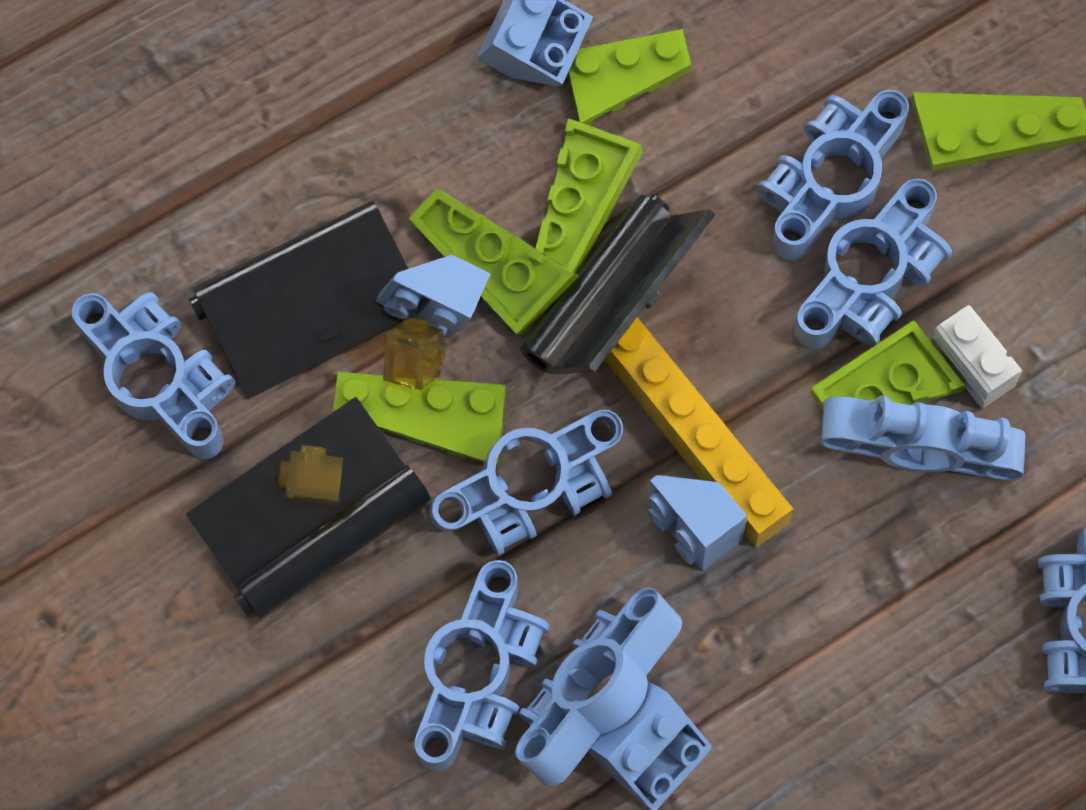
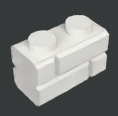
(976, 356)

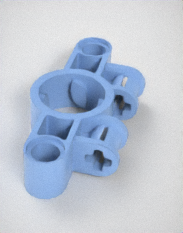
(835, 132)
(865, 308)
(132, 333)
(924, 437)
(574, 458)
(1066, 587)
(486, 620)
(561, 717)

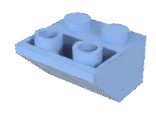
(535, 39)
(436, 292)
(698, 516)
(652, 749)

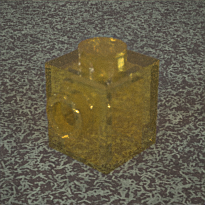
(413, 354)
(311, 475)

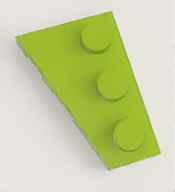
(619, 71)
(899, 367)

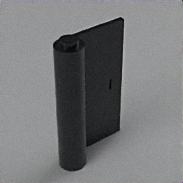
(613, 287)
(301, 292)
(284, 544)

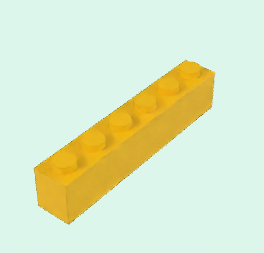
(697, 431)

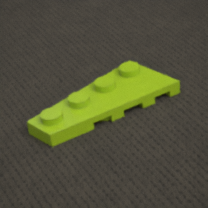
(990, 127)
(585, 190)
(520, 278)
(444, 414)

